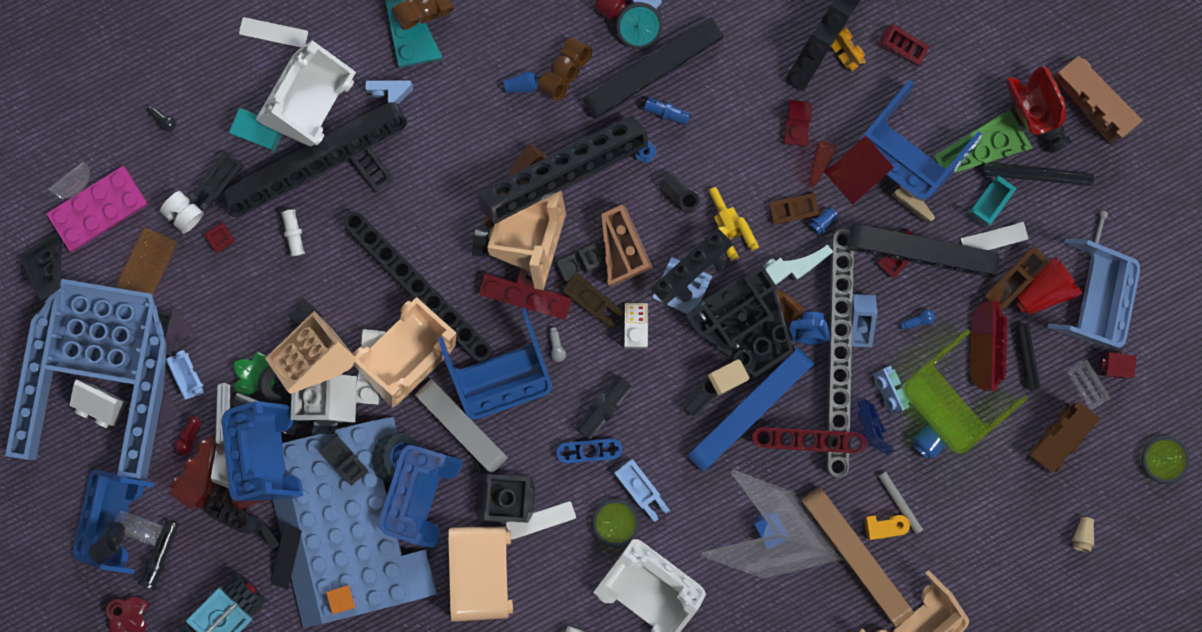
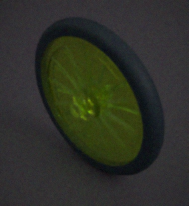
(1165, 459)
(615, 522)

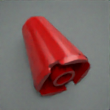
(1048, 288)

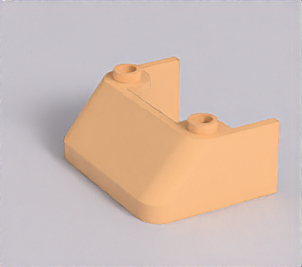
(937, 614)

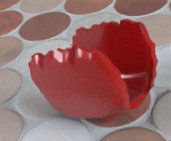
(1038, 102)

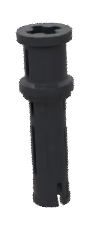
(155, 564)

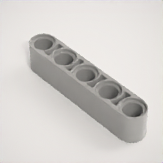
(461, 426)

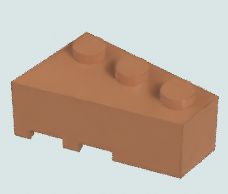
(623, 246)

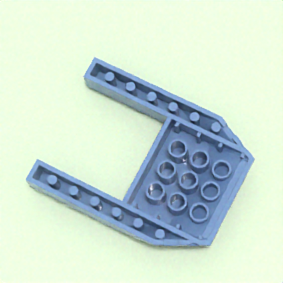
(99, 336)

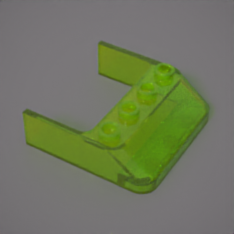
(945, 408)

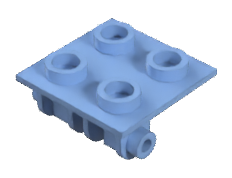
(697, 287)

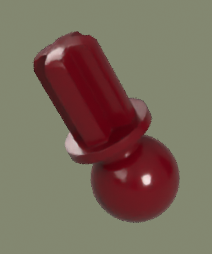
(188, 435)

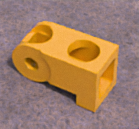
(894, 526)

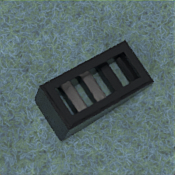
(364, 172)

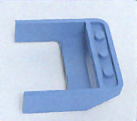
(1106, 298)

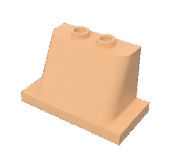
(530, 237)

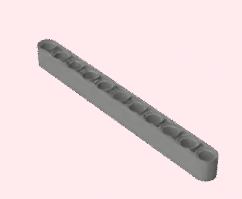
(844, 342)

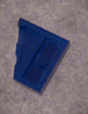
(873, 426)

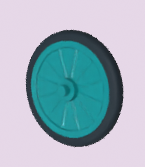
(639, 25)

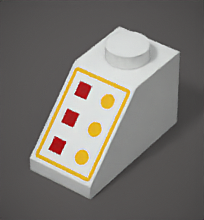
(636, 326)

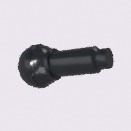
(167, 123)

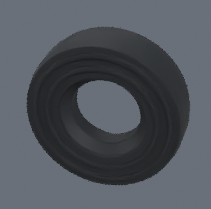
(266, 391)

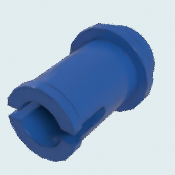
(825, 219)

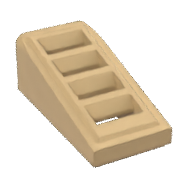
(916, 206)

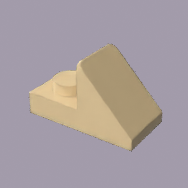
(728, 377)

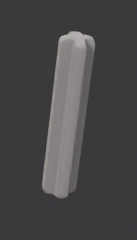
(222, 405)

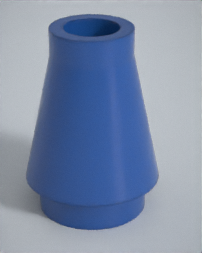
(521, 83)

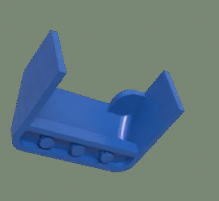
(102, 502)

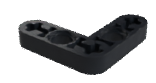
(223, 500)

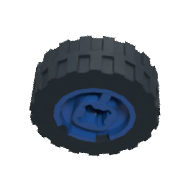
(387, 454)

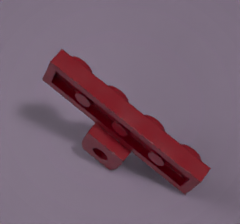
(524, 295)

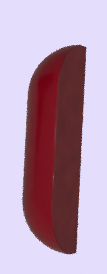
(988, 346)

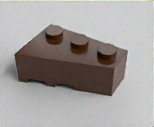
(1063, 437)

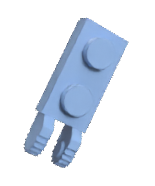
(640, 488)

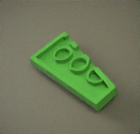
(998, 140)

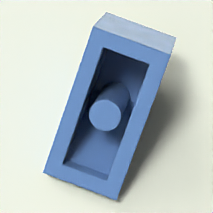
(863, 320)

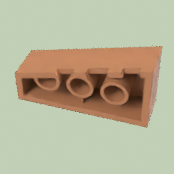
(1097, 100)

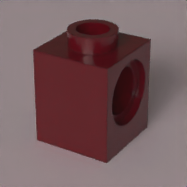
(1118, 365)

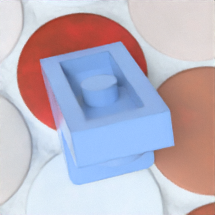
(395, 89)

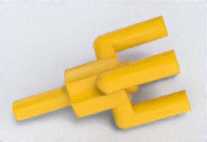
(732, 224)

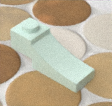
(796, 268)

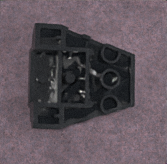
(745, 321)

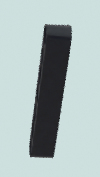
(653, 68)
(923, 251)

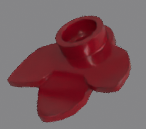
(130, 617)

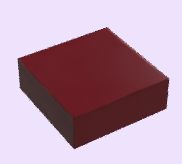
(220, 237)

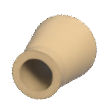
(1084, 535)

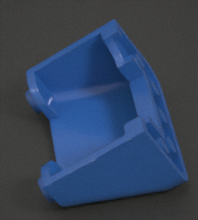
(256, 452)
(413, 493)

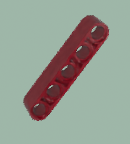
(820, 443)

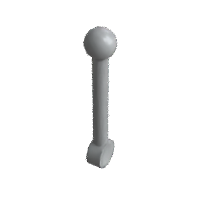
(1103, 215)

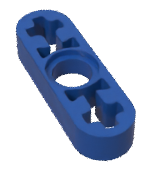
(571, 445)

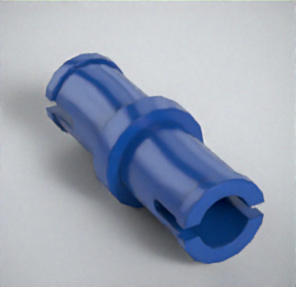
(667, 111)

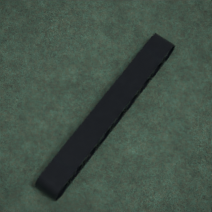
(314, 159)
(414, 276)

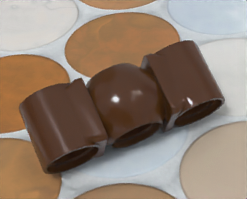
(412, 12)
(564, 69)

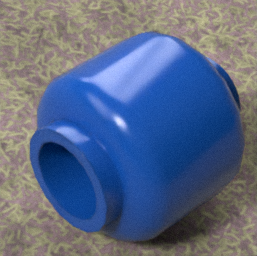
(928, 443)

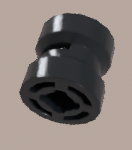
(1053, 134)

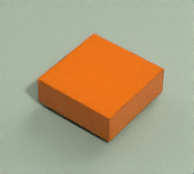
(341, 599)

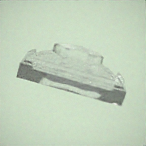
(72, 182)

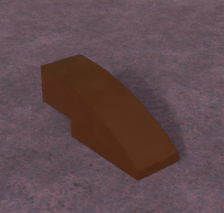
(1018, 277)

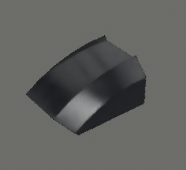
(505, 498)

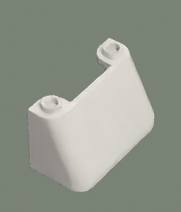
(306, 94)
(651, 588)

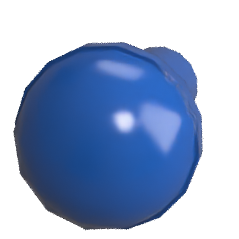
(926, 317)

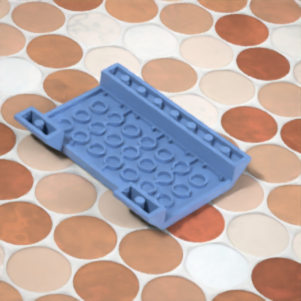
(342, 531)

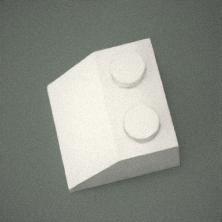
(97, 403)

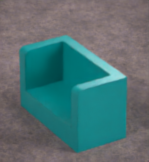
(248, 128)
(992, 201)

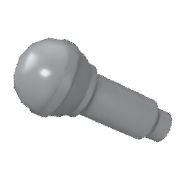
(558, 353)

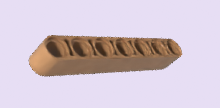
(857, 557)

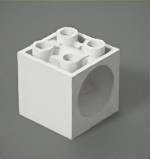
(326, 401)

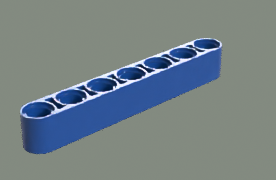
(750, 409)

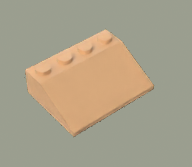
(310, 355)

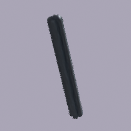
(1038, 174)

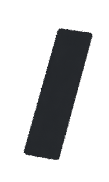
(286, 557)

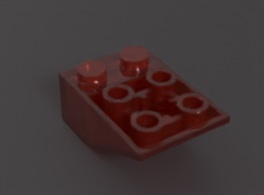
(196, 484)

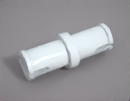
(292, 232)

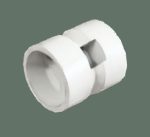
(179, 210)

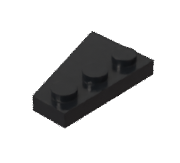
(44, 265)

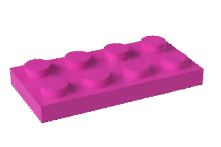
(97, 209)

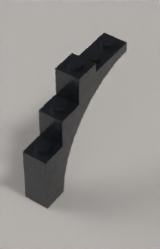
(820, 42)

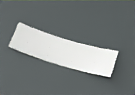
(997, 238)

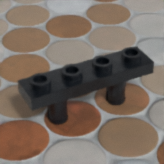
(690, 267)

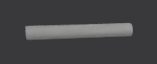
(901, 504)

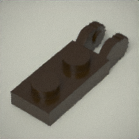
(591, 298)

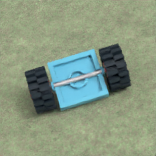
(227, 610)

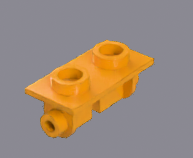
(852, 54)

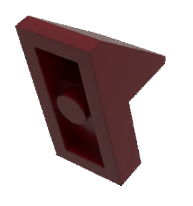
(798, 123)

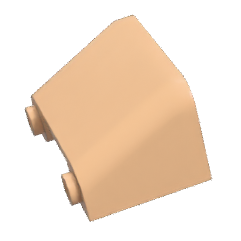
(405, 352)
(479, 573)

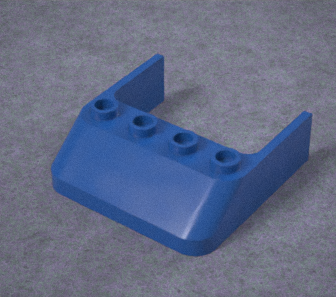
(912, 168)
(501, 380)

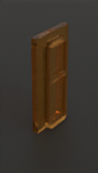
(147, 262)

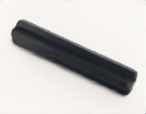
(1028, 357)

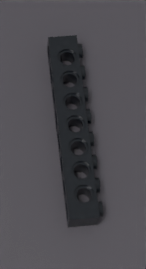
(562, 169)

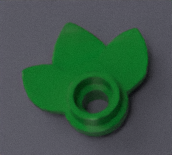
(249, 372)

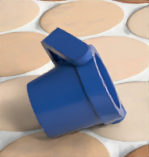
(812, 329)

